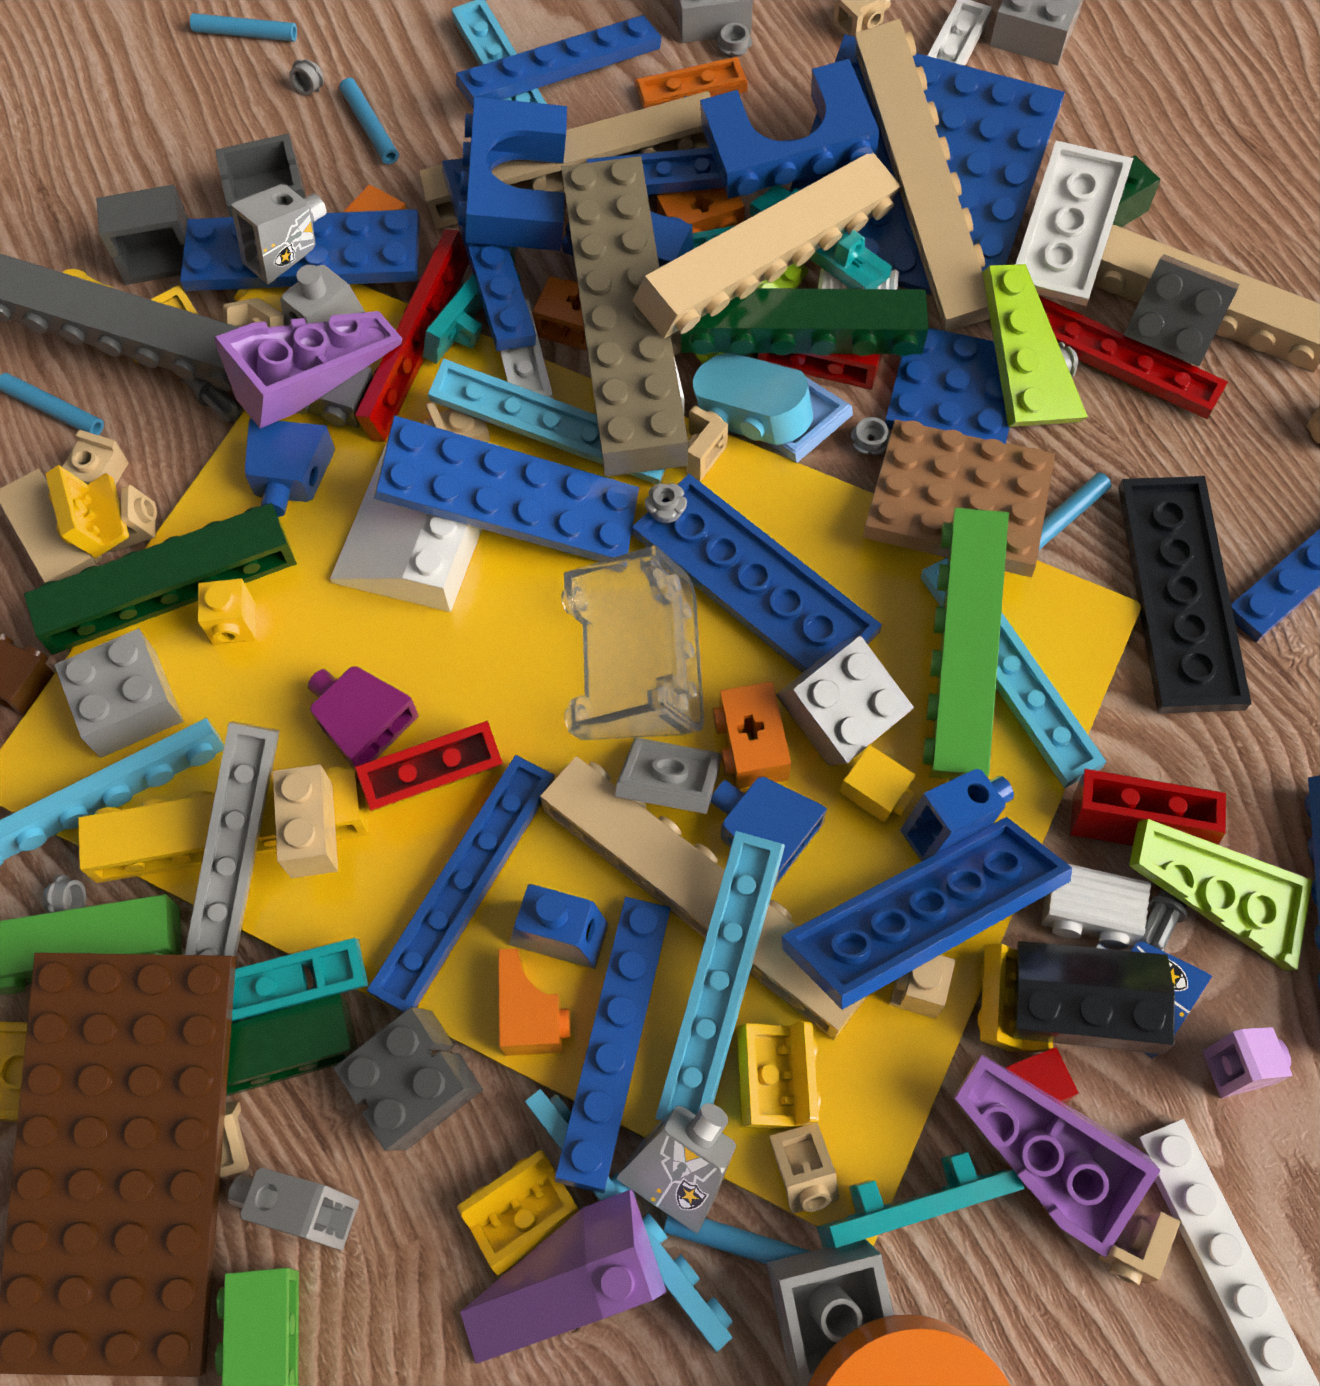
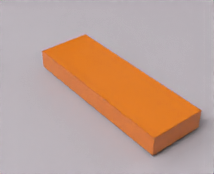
(714, 77)

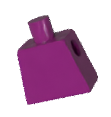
(360, 713)

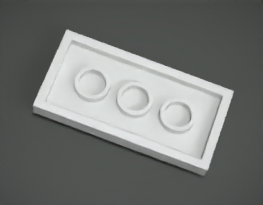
(1073, 220)

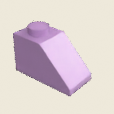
(1248, 1061)

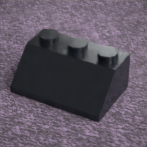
(1094, 997)

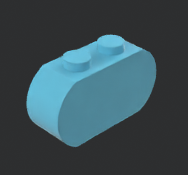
(755, 397)

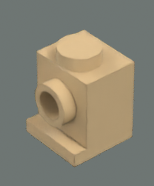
(858, 15)
(94, 457)
(924, 988)

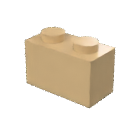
(305, 821)

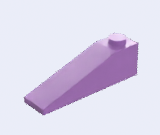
(294, 364)
(1067, 1160)
(575, 1277)

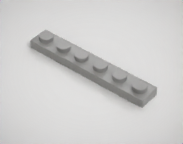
(232, 840)

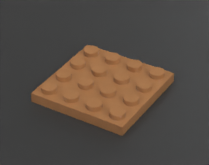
(939, 470)

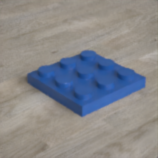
(951, 387)

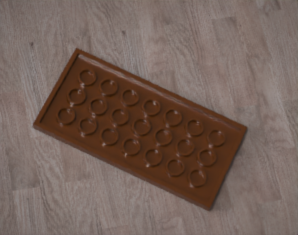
(117, 1166)

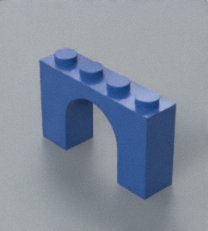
(755, 162)
(496, 210)

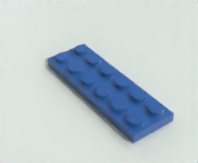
(351, 244)
(505, 491)
(756, 578)
(924, 911)

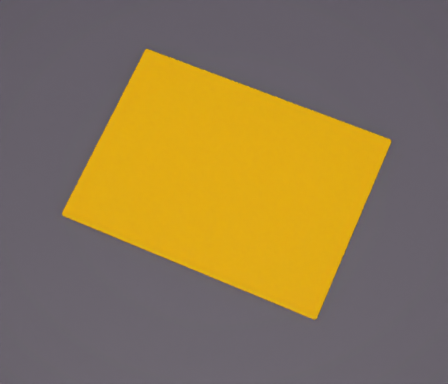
(517, 662)

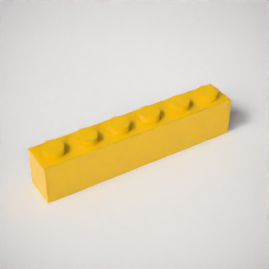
(174, 833)

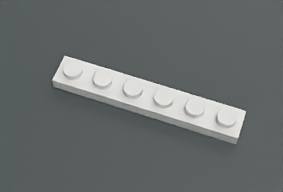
(1225, 1260)

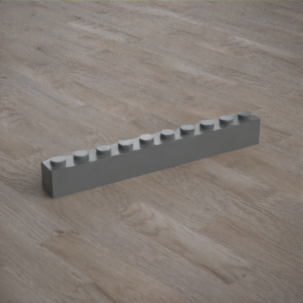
(140, 330)

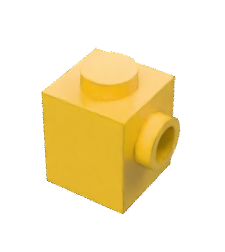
(226, 611)
(878, 784)

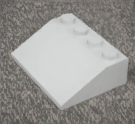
(405, 552)

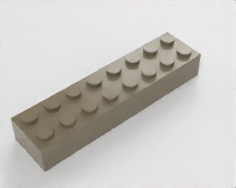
(627, 357)

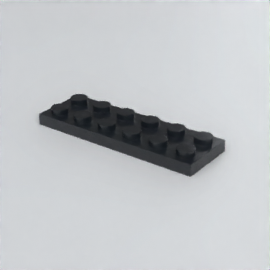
(1183, 596)

